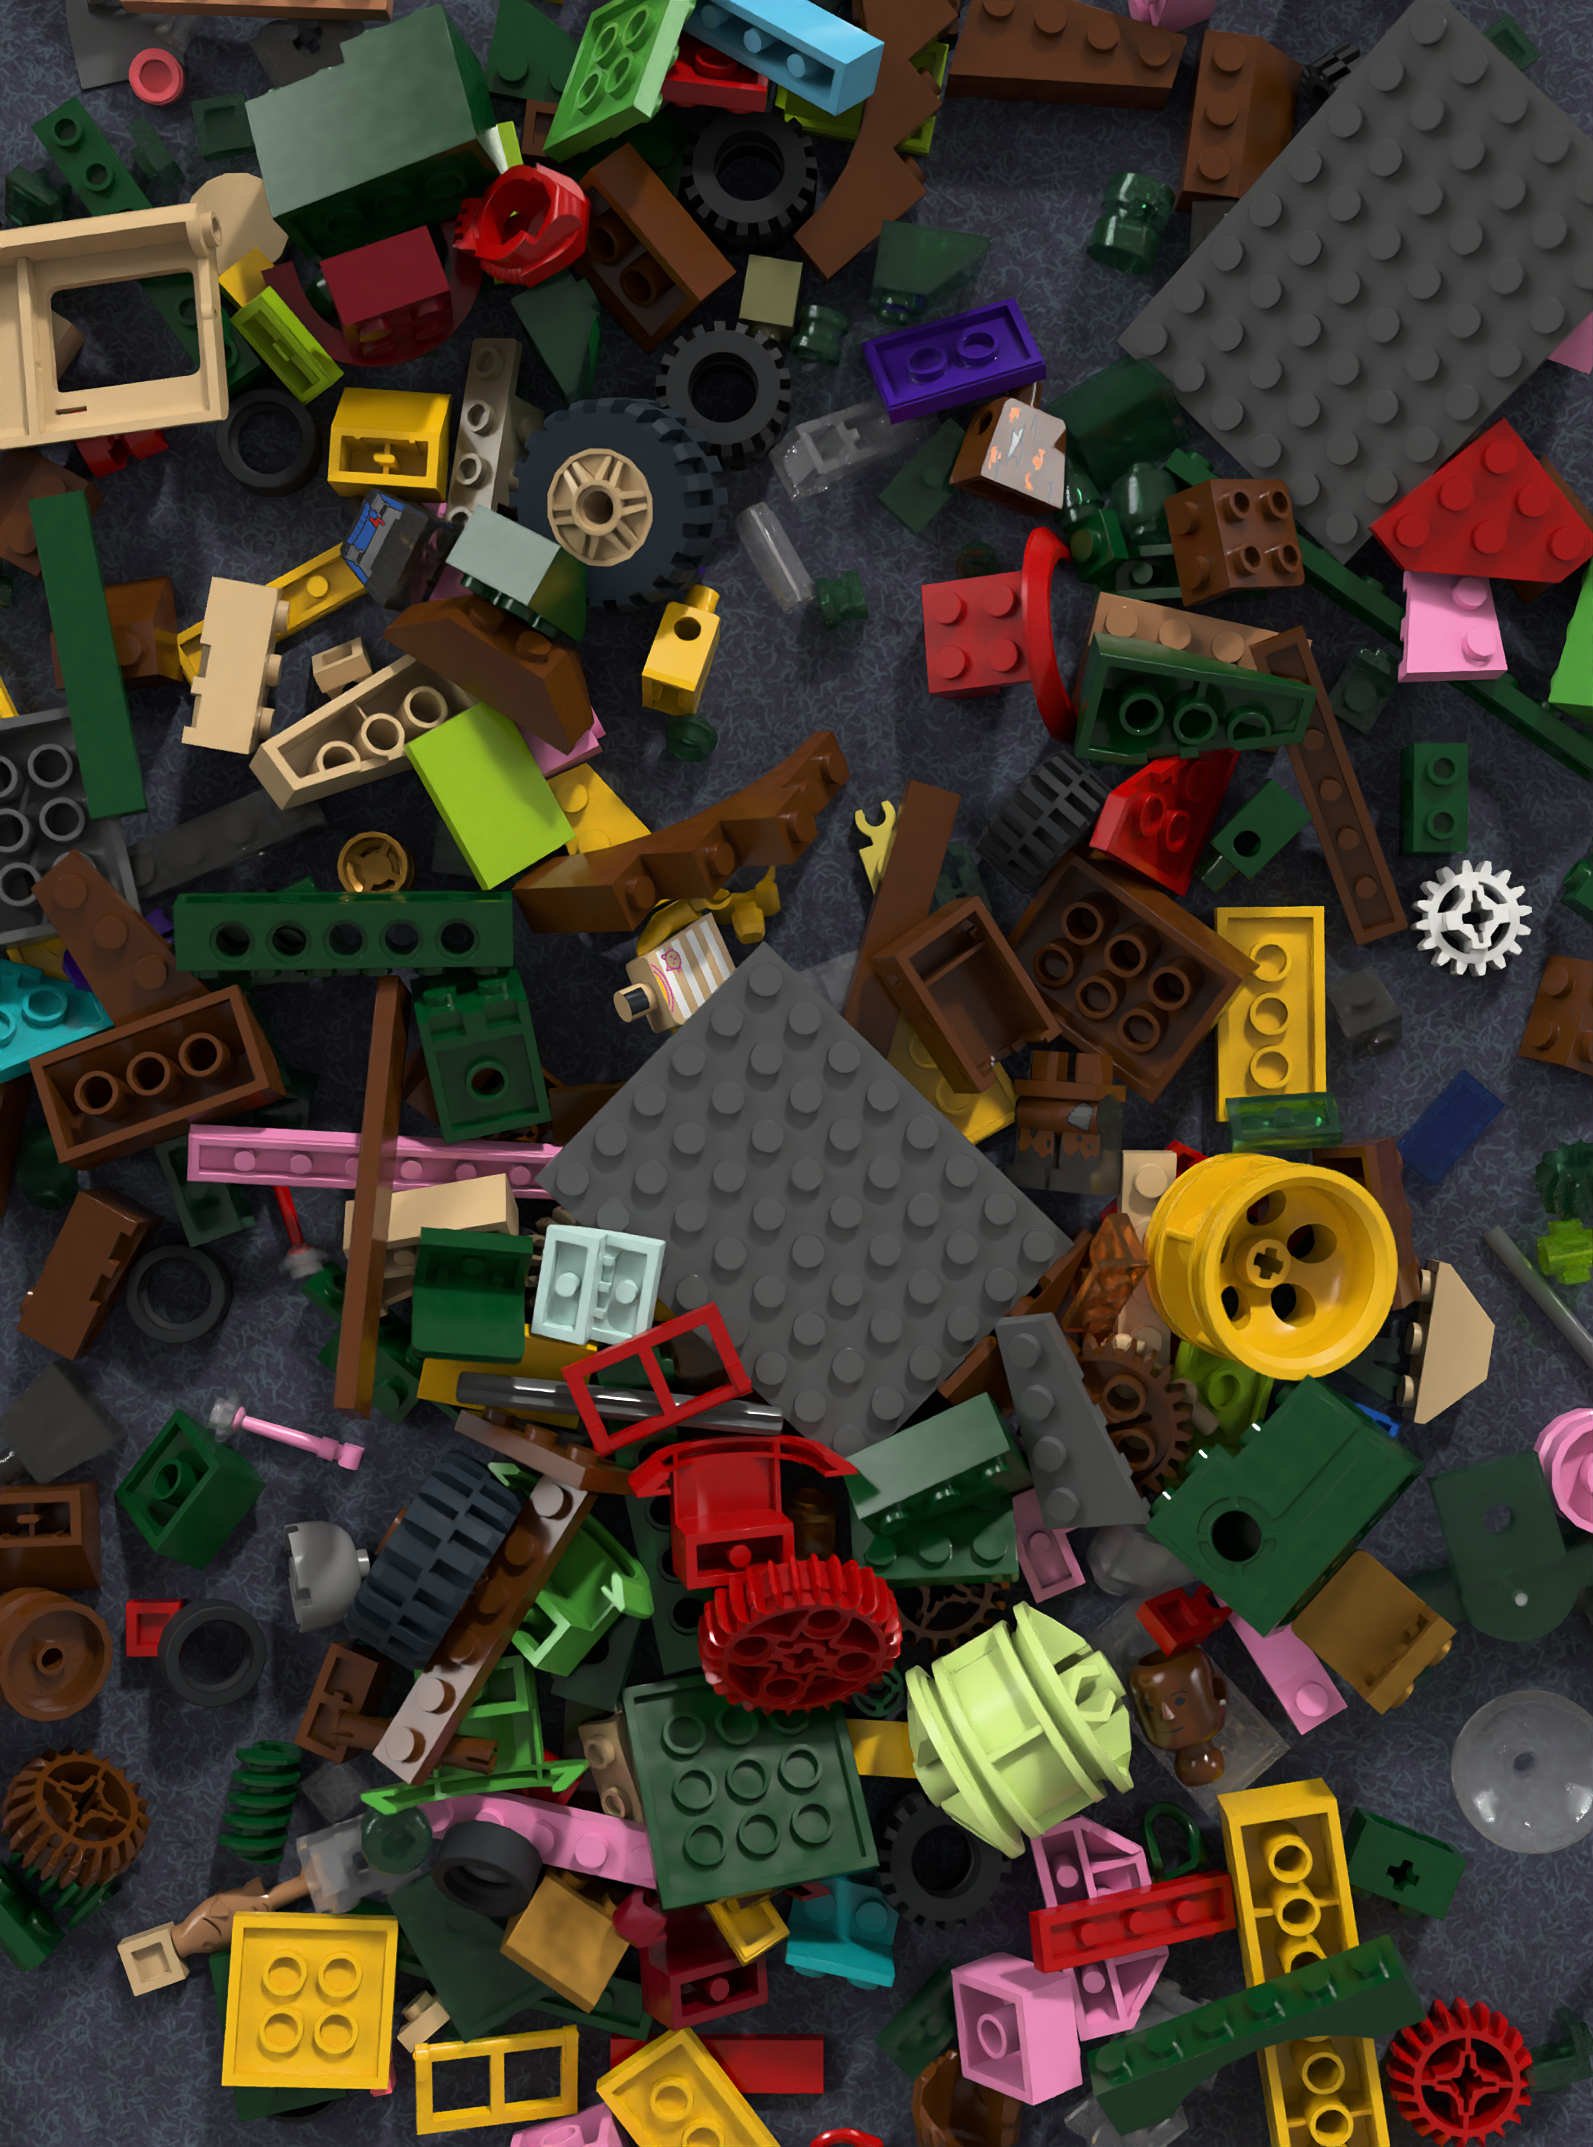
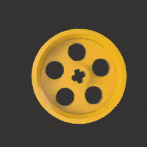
(1205, 1243)

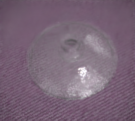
(1531, 1807)

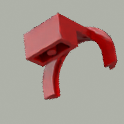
(1000, 635)
(729, 1501)

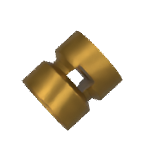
(376, 864)

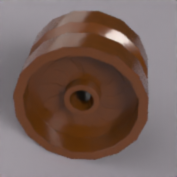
(50, 1653)

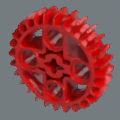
(799, 1635)

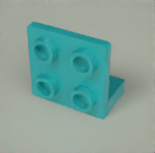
(843, 1934)

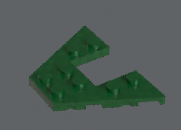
(533, 62)

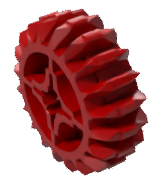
(1419, 2067)

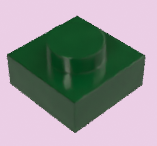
(1097, 546)

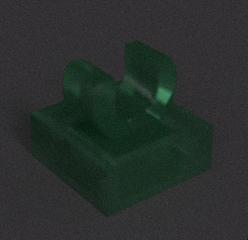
(31, 198)

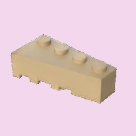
(358, 734)

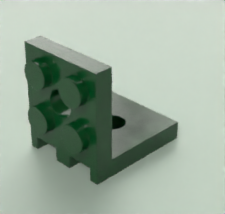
(476, 1025)

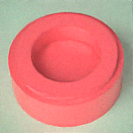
(157, 77)

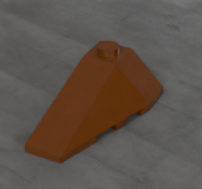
(983, 1365)

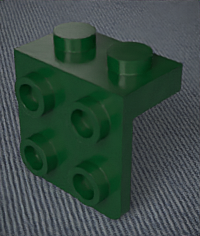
(469, 1296)

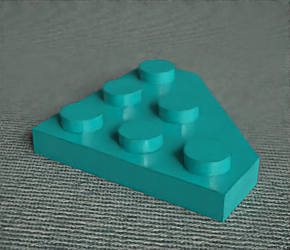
(42, 1016)

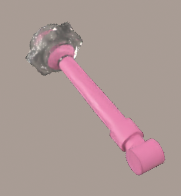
(230, 1416)

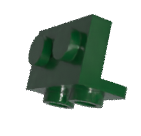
(25, 1927)

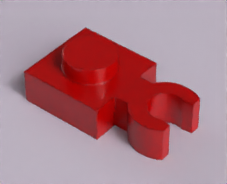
(1181, 1621)

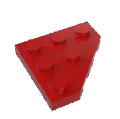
(1487, 517)
(1164, 817)

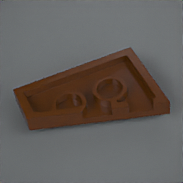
(542, 1451)

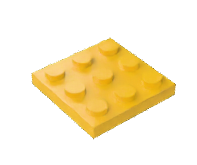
(310, 2000)

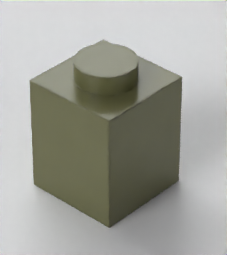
(771, 297)

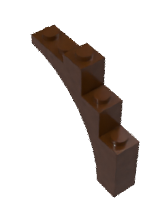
(876, 179)
(691, 859)

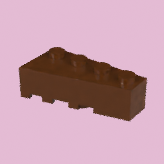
(1063, 55)

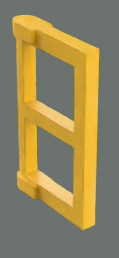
(498, 2111)

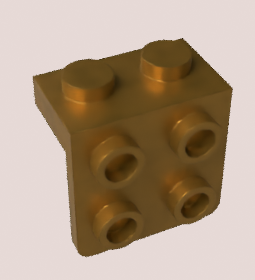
(1373, 1631)

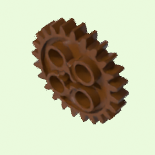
(1167, 1428)

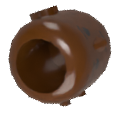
(1181, 1709)

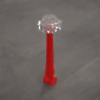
(303, 1258)

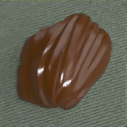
(947, 2101)

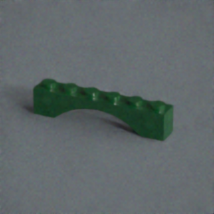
(1346, 1994)

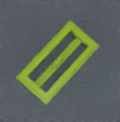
(292, 345)

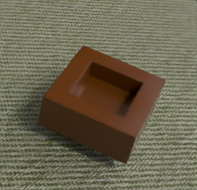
(537, 124)

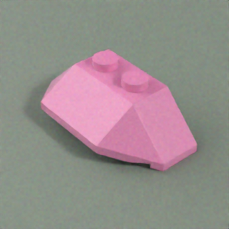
(1085, 1862)

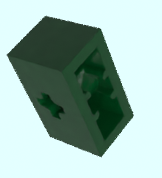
(1430, 1870)

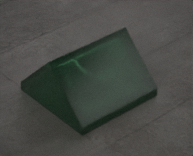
(1121, 419)

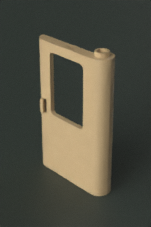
(97, 252)

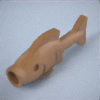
(211, 1923)

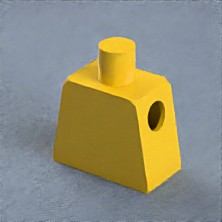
(682, 653)

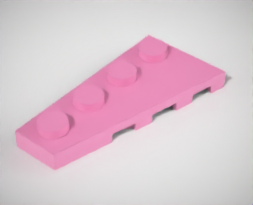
(1449, 629)

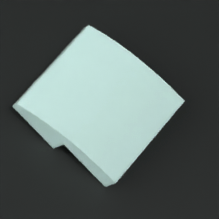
(596, 1285)

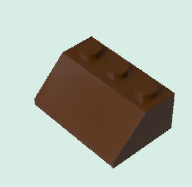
(1235, 116)
(645, 250)
(1378, 1168)

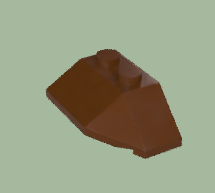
(501, 664)

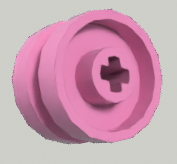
(1567, 1464)

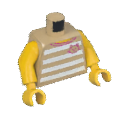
(676, 965)

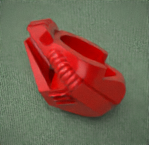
(538, 239)

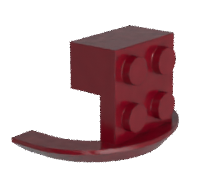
(387, 298)
(687, 1962)

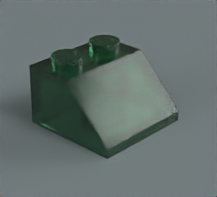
(920, 269)

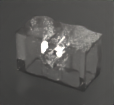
(331, 1872)

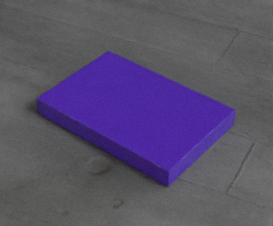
(953, 361)

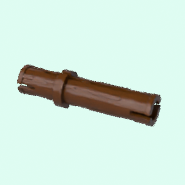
(461, 1752)

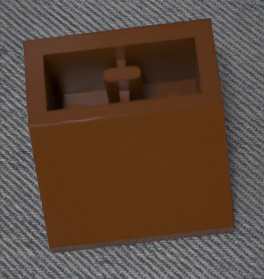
(50, 1535)

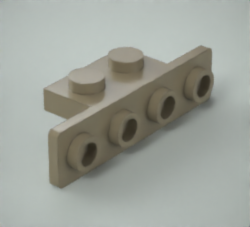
(490, 430)

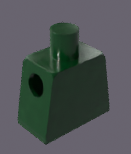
(1273, 819)

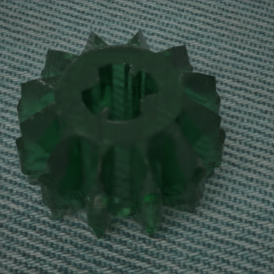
(1567, 1181)

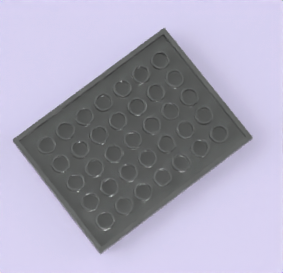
(1384, 277)
(811, 1203)

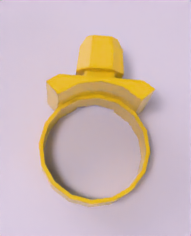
(749, 908)

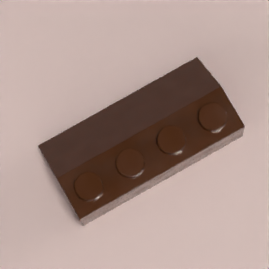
(156, 1079)

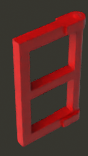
(641, 1344)

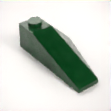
(1168, 702)

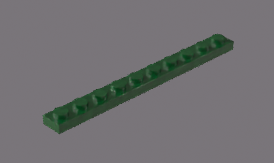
(1369, 603)

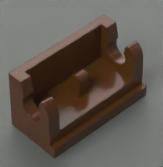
(350, 1681)

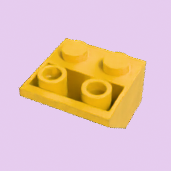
(391, 443)

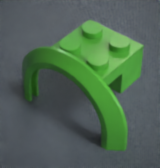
(584, 1592)
(504, 1712)

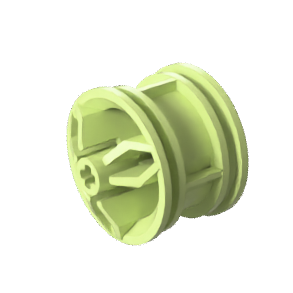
(1018, 1729)

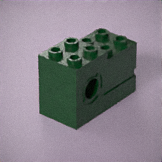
(379, 138)
(1288, 1506)

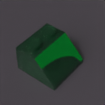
(563, 330)

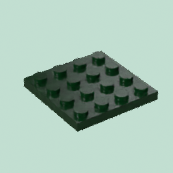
(741, 1795)

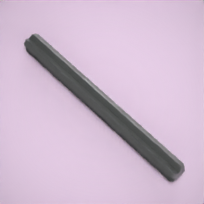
(611, 1403)

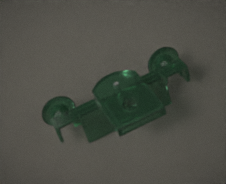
(1509, 1580)

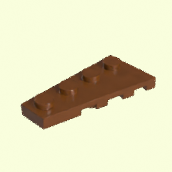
(113, 944)

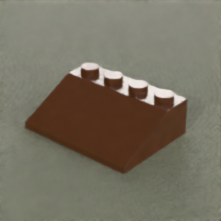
(1126, 968)

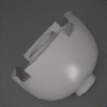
(322, 1572)

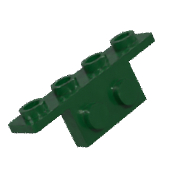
(396, 1368)

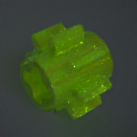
(1566, 1251)

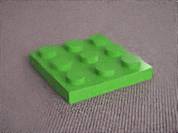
(617, 73)

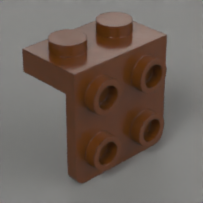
(1233, 538)
(1562, 1017)

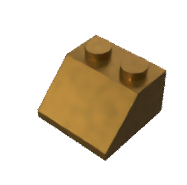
(567, 1934)

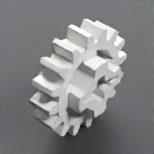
(1470, 897)

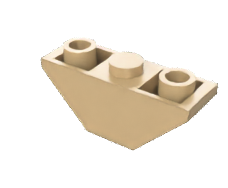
(1446, 1344)

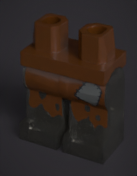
(1068, 1129)

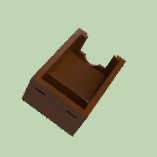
(964, 993)

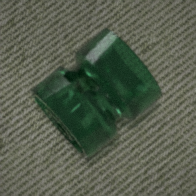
(1133, 213)

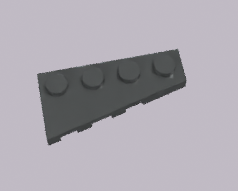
(1064, 1434)

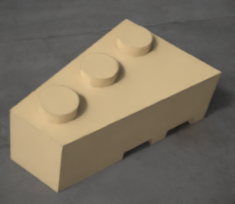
(237, 666)
(465, 1205)

